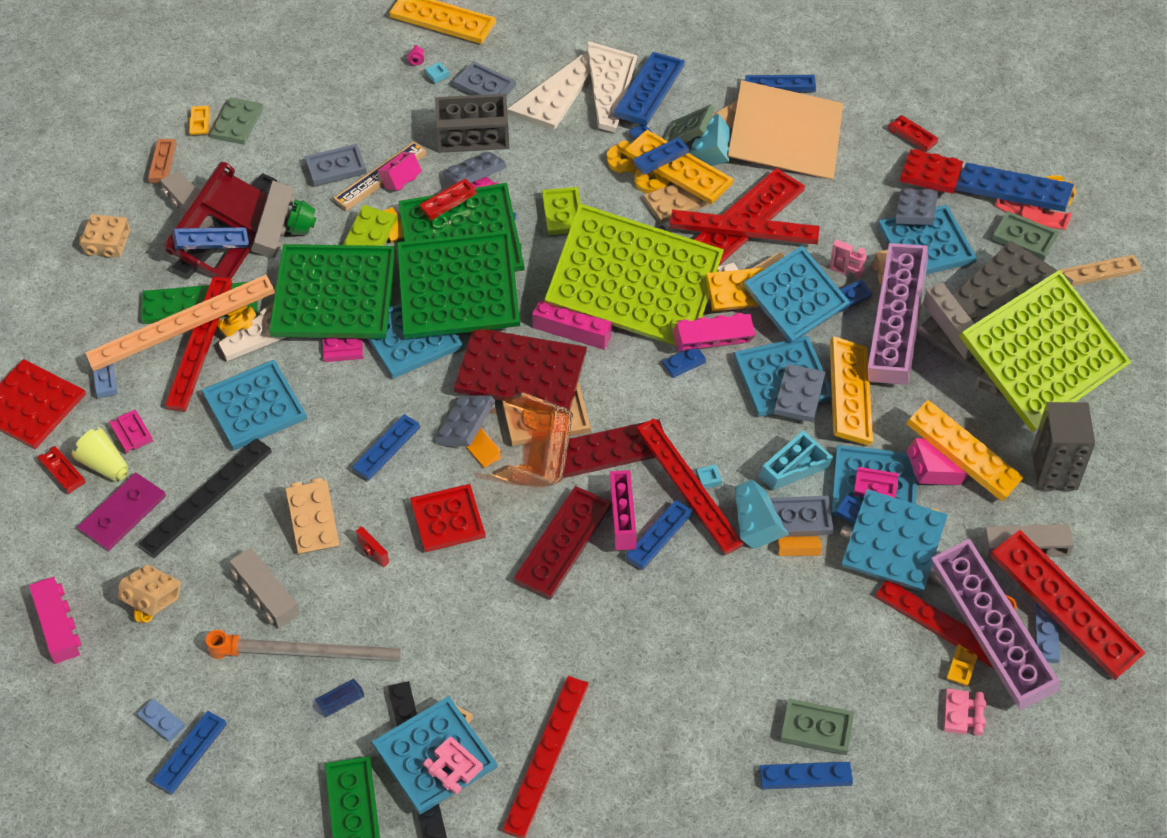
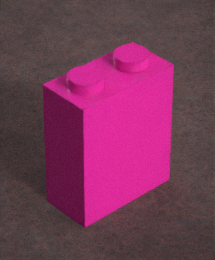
(932, 465)

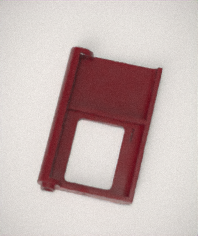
(230, 202)

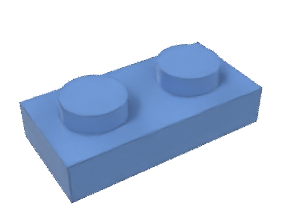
(105, 381)
(161, 720)

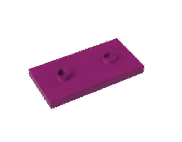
(121, 511)

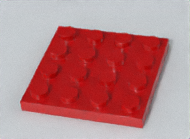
(34, 403)

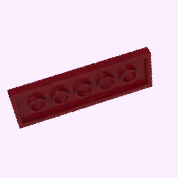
(605, 450)
(562, 542)

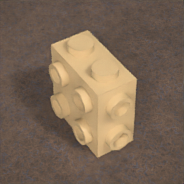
(105, 235)
(149, 590)

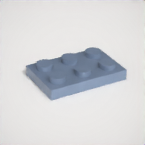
(483, 81)
(335, 164)
(475, 168)
(917, 206)
(799, 393)
(464, 420)
(804, 515)

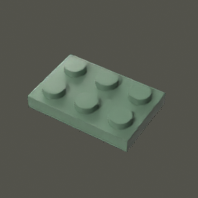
(237, 121)
(690, 125)
(1026, 233)
(817, 726)

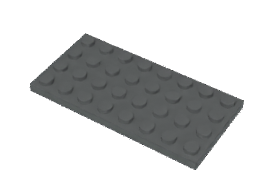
(993, 286)

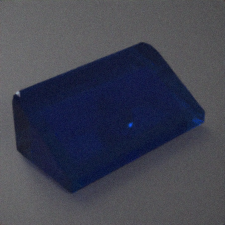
(339, 697)

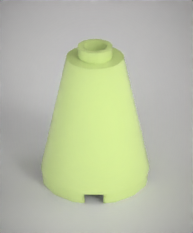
(101, 455)

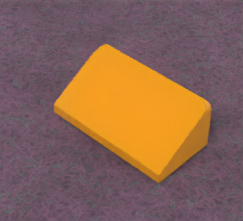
(484, 449)
(799, 546)

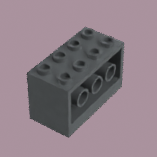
(472, 123)
(1062, 446)

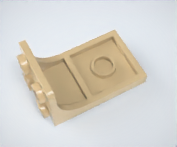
(312, 516)

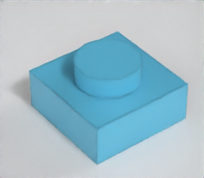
(437, 72)
(709, 476)

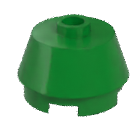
(301, 218)

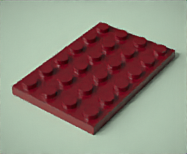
(511, 364)

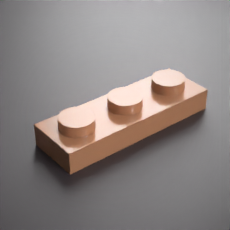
(162, 160)

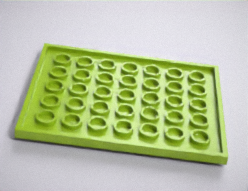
(632, 274)
(1044, 348)

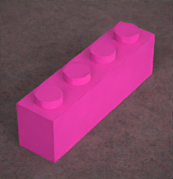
(572, 325)
(713, 332)
(623, 510)
(54, 619)

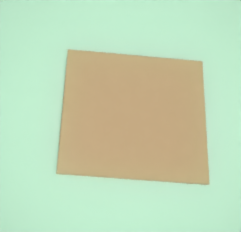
(786, 130)

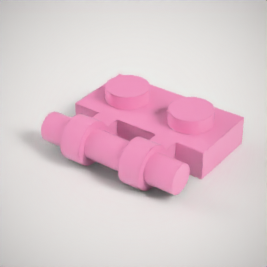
(842, 256)
(956, 712)
(458, 760)

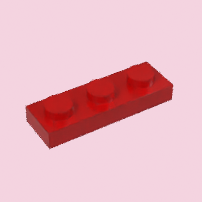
(448, 199)

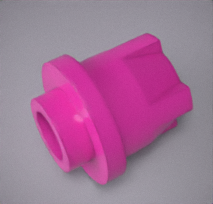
(416, 56)

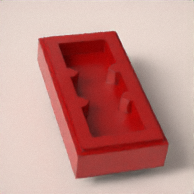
(372, 547)

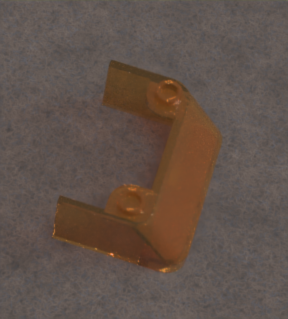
(548, 444)

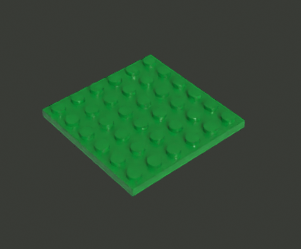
(483, 213)
(457, 284)
(333, 291)

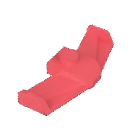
(1037, 214)

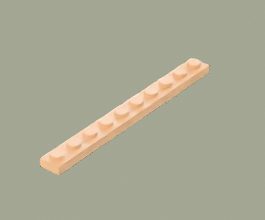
(179, 323)

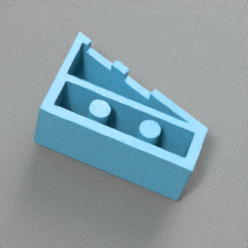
(713, 144)
(794, 462)
(757, 516)

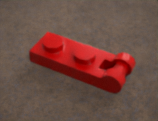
(913, 133)
(61, 469)

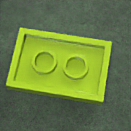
(560, 209)
(371, 227)

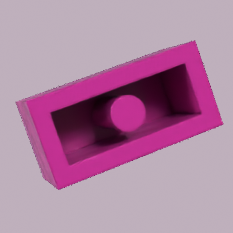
(400, 171)

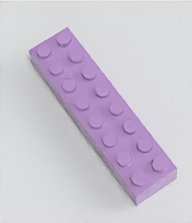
(898, 314)
(995, 624)

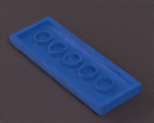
(649, 88)
(1015, 187)

